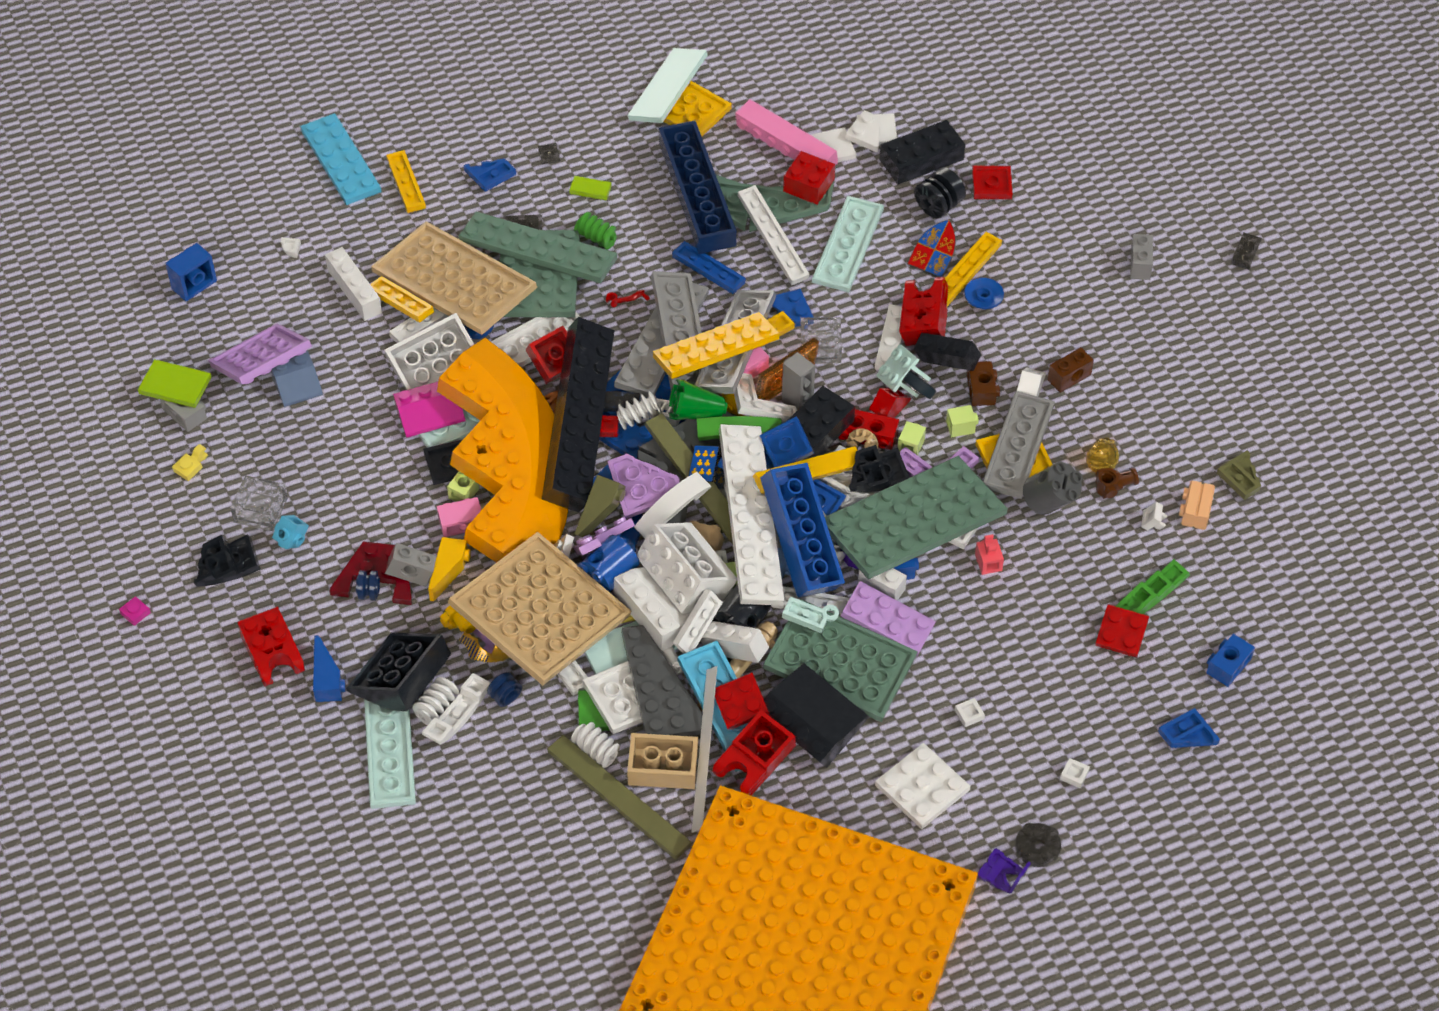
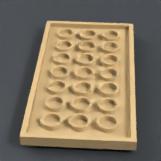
(454, 277)

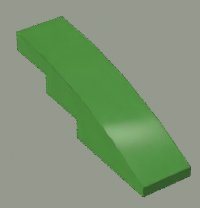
(709, 427)
(1155, 589)

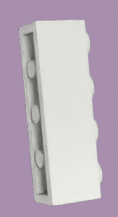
(353, 283)

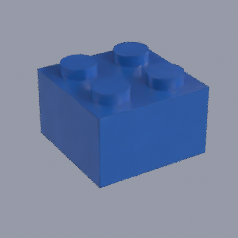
(191, 272)

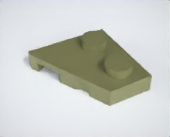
(1240, 475)

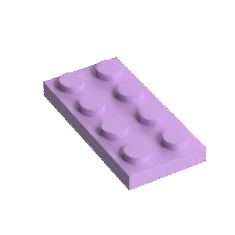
(887, 617)

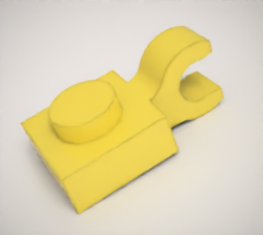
(189, 465)

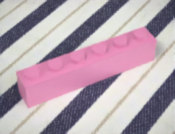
(780, 133)

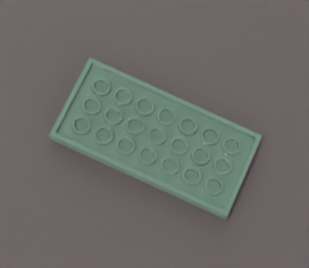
(914, 517)

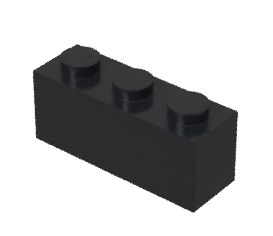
(947, 351)

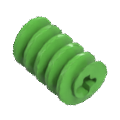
(596, 230)

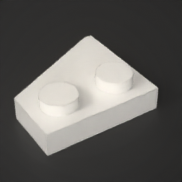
(865, 131)

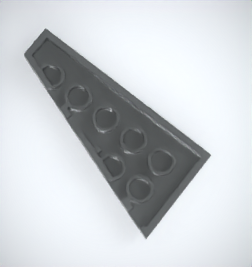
(660, 695)

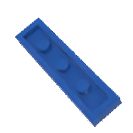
(709, 267)

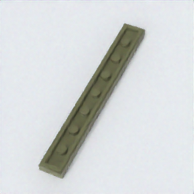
(681, 458)
(619, 797)

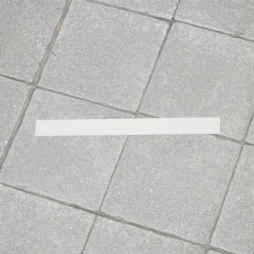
(704, 749)

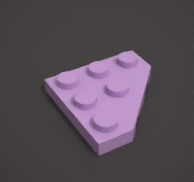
(643, 483)

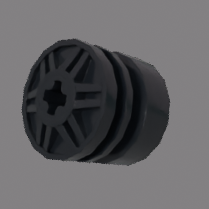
(940, 192)

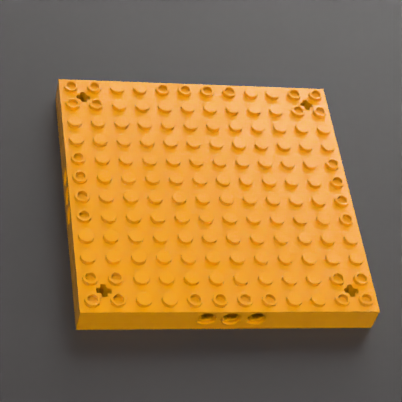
(799, 918)

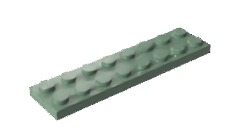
(538, 247)

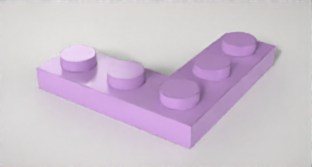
(916, 465)
(590, 543)

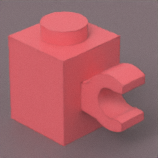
(989, 555)

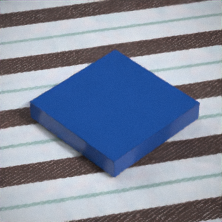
(787, 443)

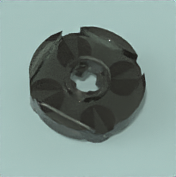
(1038, 832)

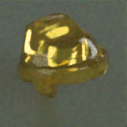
(1102, 454)

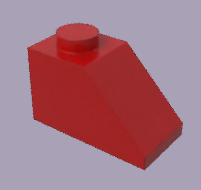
(889, 402)

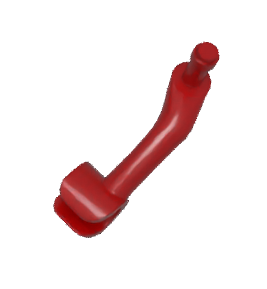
(615, 300)

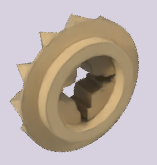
(861, 435)

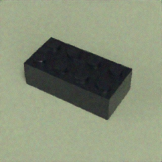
(922, 152)
(824, 418)

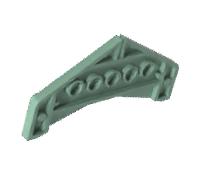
(782, 205)

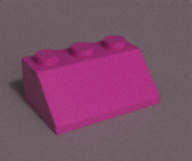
(426, 410)

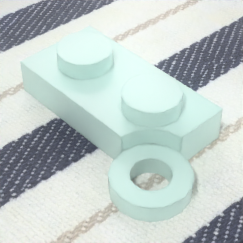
(809, 615)

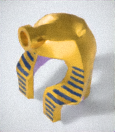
(489, 653)

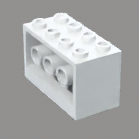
(684, 564)

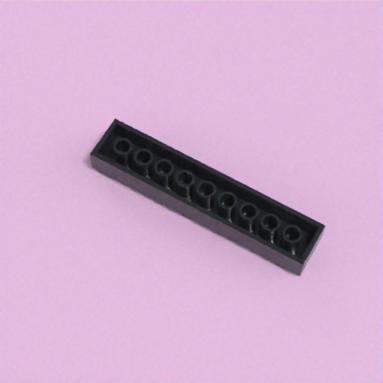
(578, 415)

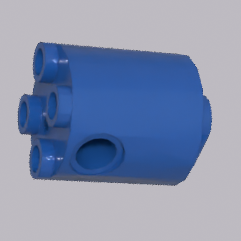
(610, 560)

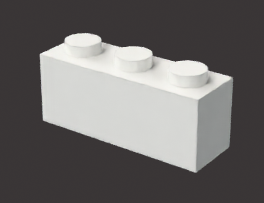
(737, 641)

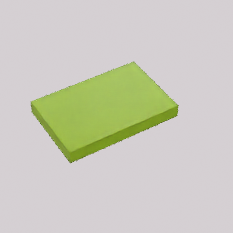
(174, 383)

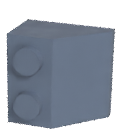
(296, 380)

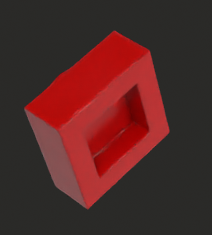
(609, 426)

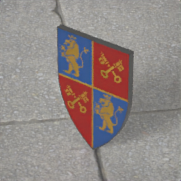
(934, 249)

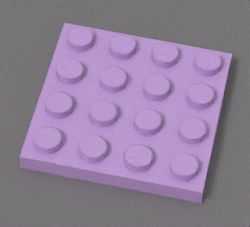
(260, 354)

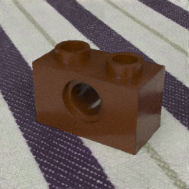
(1070, 369)
(982, 384)

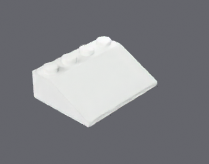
(429, 352)
(649, 606)

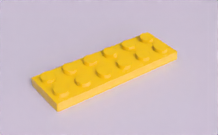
(715, 345)

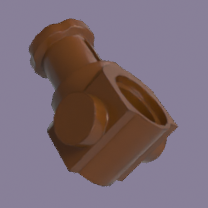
(1110, 481)

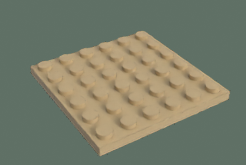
(539, 608)

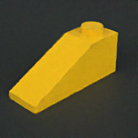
(448, 565)

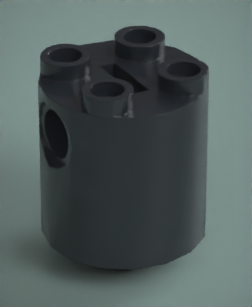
(740, 614)

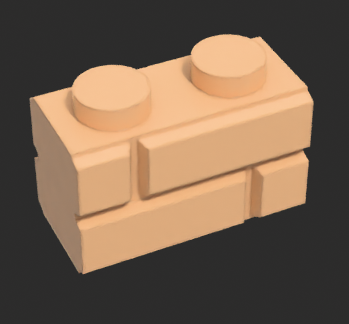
(1198, 504)

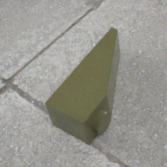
(600, 504)

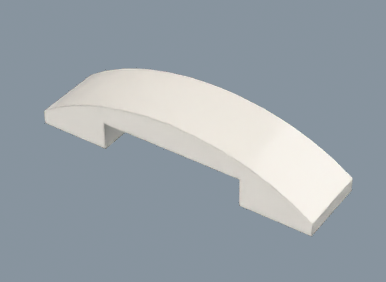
(673, 502)
(459, 710)

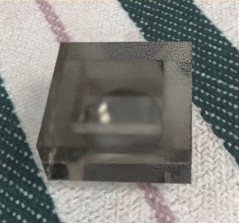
(548, 153)

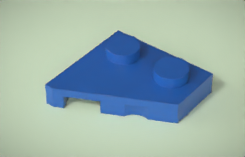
(490, 173)
(794, 305)
(1188, 731)

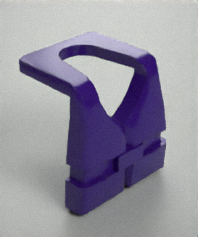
(998, 867)

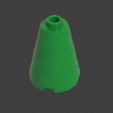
(694, 402)

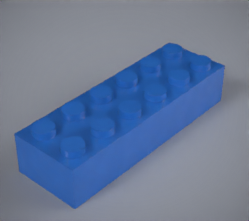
(802, 530)

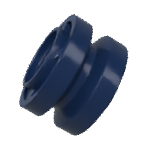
(368, 585)
(504, 689)

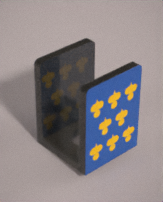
(705, 463)

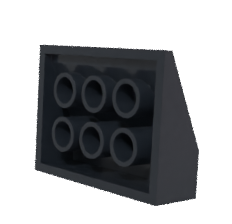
(400, 670)
(815, 713)

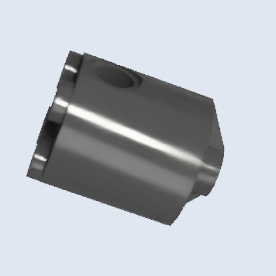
(1052, 488)

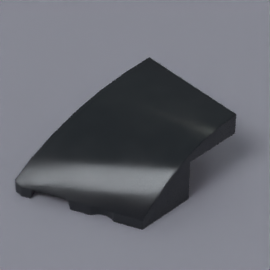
(877, 470)
(226, 561)

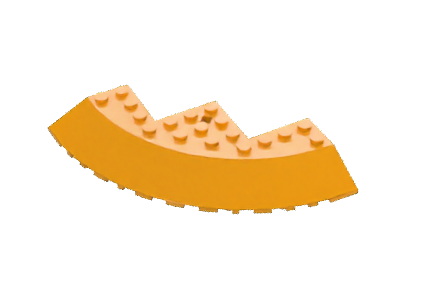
(504, 450)

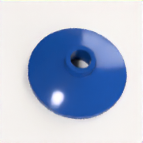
(984, 293)

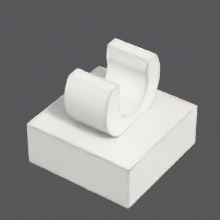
(1153, 516)

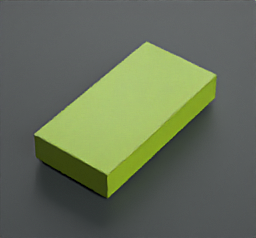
(590, 188)

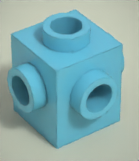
(290, 532)

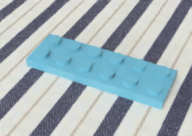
(340, 159)
(694, 667)

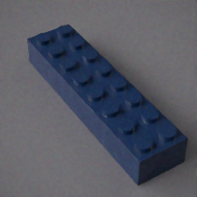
(697, 187)

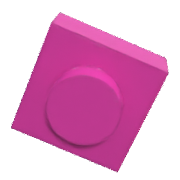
(134, 611)

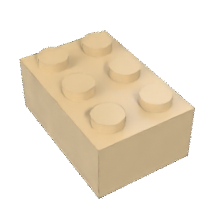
(662, 761)

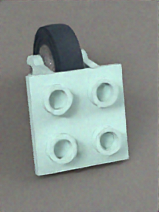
(898, 369)

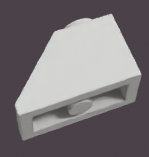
(1031, 381)

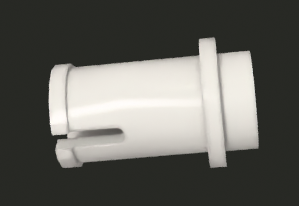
(671, 657)

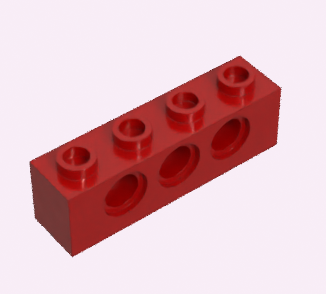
(881, 426)

